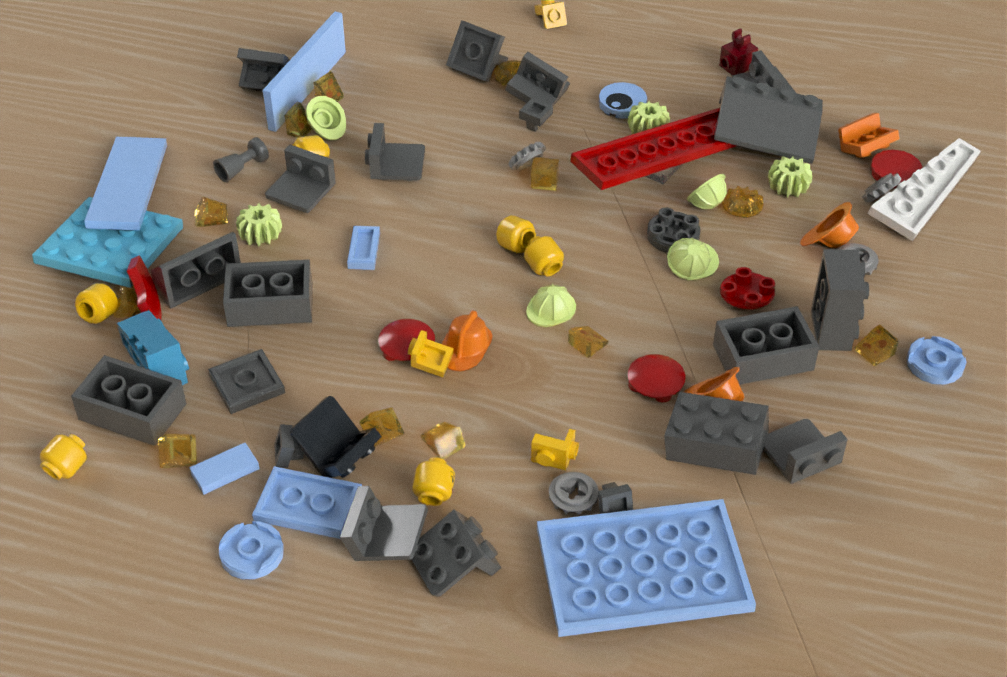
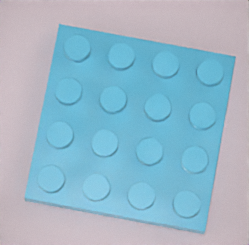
(106, 252)

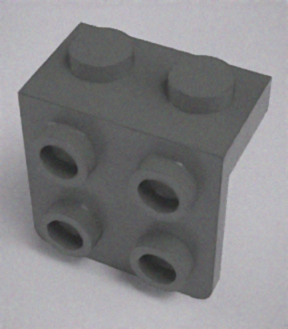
(393, 160)
(803, 450)
(452, 551)

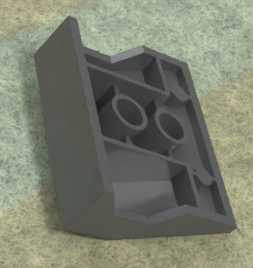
(769, 119)

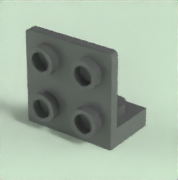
(304, 181)
(382, 531)

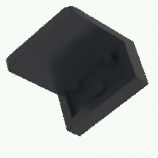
(333, 439)

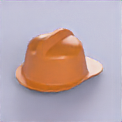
(834, 229)
(469, 339)
(722, 386)

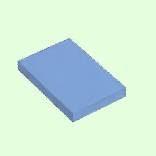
(305, 502)

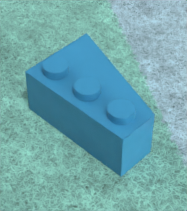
(153, 346)

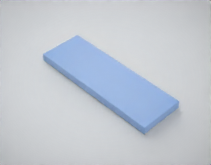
(304, 68)
(126, 184)

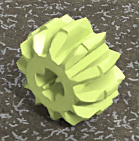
(647, 116)
(790, 176)
(259, 224)

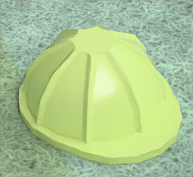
(326, 117)
(710, 193)
(692, 259)
(551, 306)

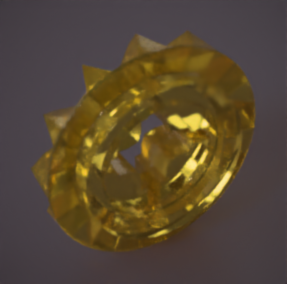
(506, 71)
(734, 204)

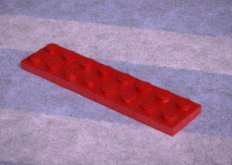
(650, 150)

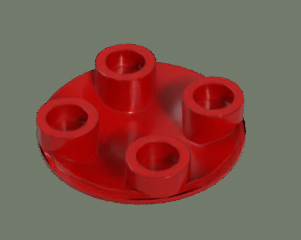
(747, 289)
(397, 336)
(656, 377)

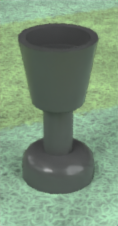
(232, 164)

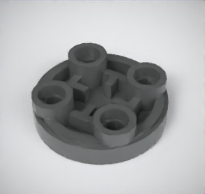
(670, 227)

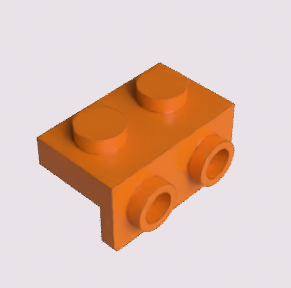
(866, 136)

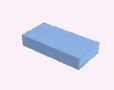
(363, 247)
(224, 468)

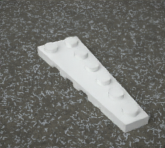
(919, 197)

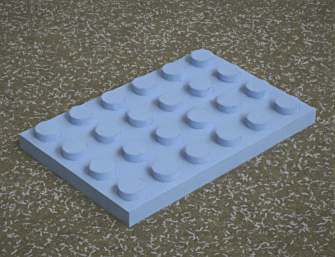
(643, 567)

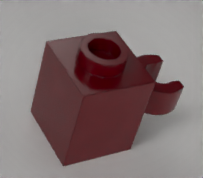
(737, 54)

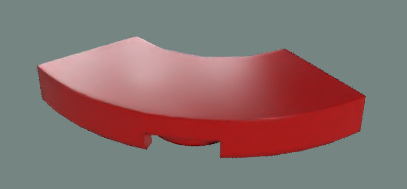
(144, 287)

